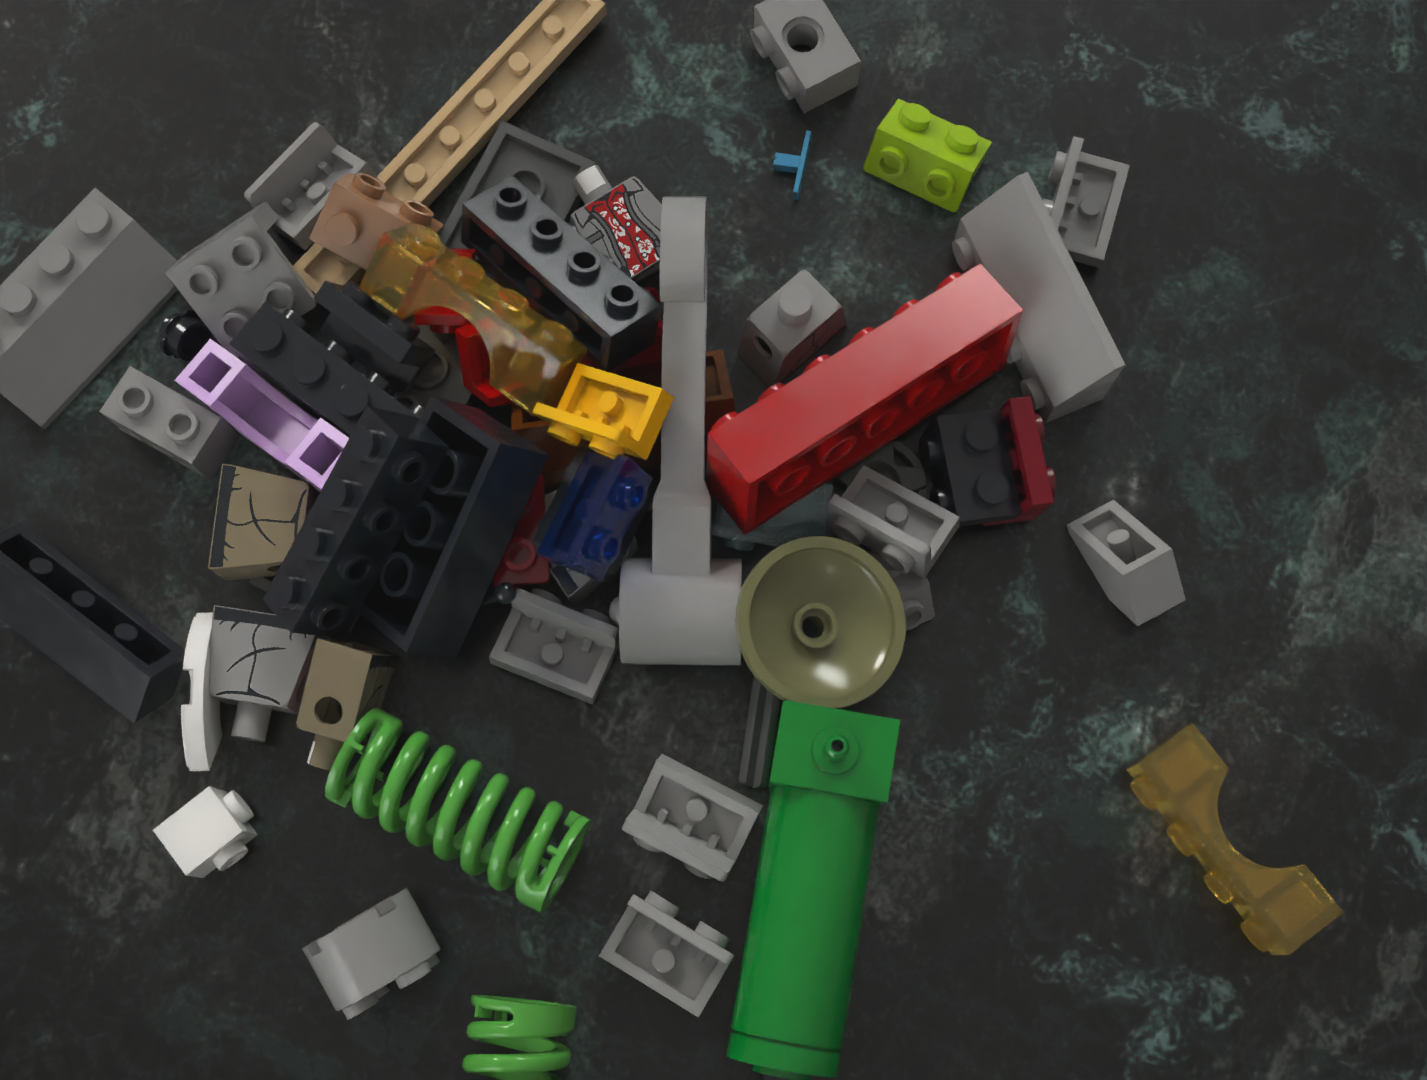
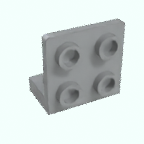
(237, 273)

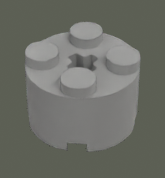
(372, 951)

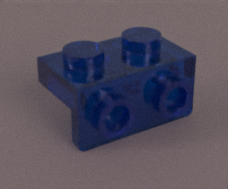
(595, 514)

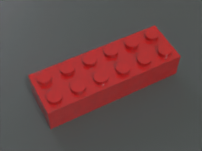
(860, 397)

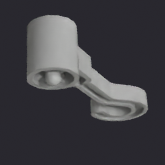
(681, 599)

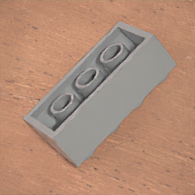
(77, 305)
(1061, 336)

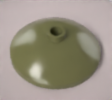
(855, 616)

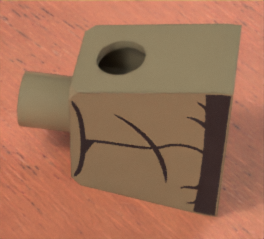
(256, 521)
(346, 675)

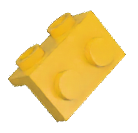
(609, 412)

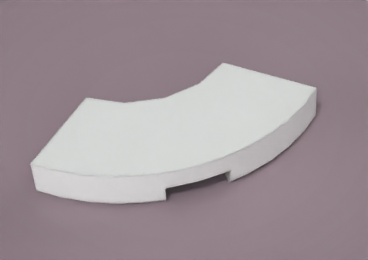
(202, 715)

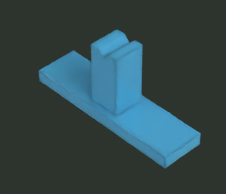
(795, 164)

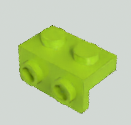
(926, 154)

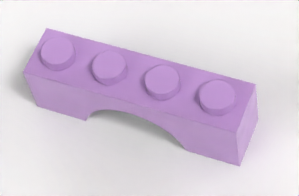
(263, 414)

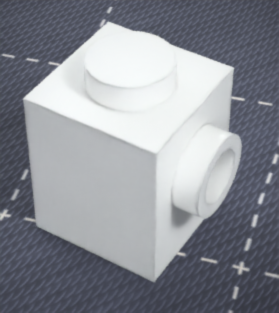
(208, 832)

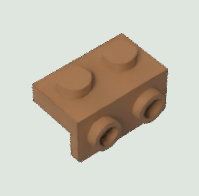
(360, 213)

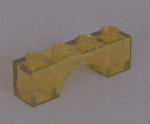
(526, 351)
(1278, 904)

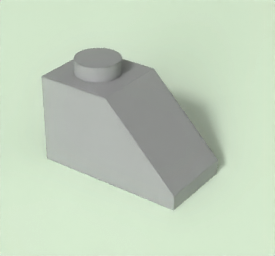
(1128, 562)

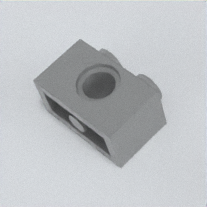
(807, 76)
(170, 423)

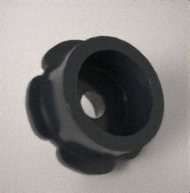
(183, 335)

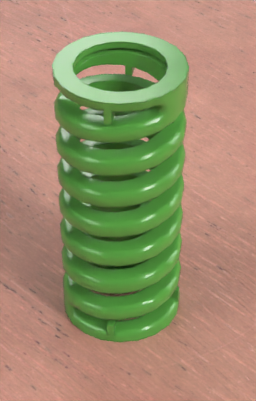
(530, 889)
(527, 1032)

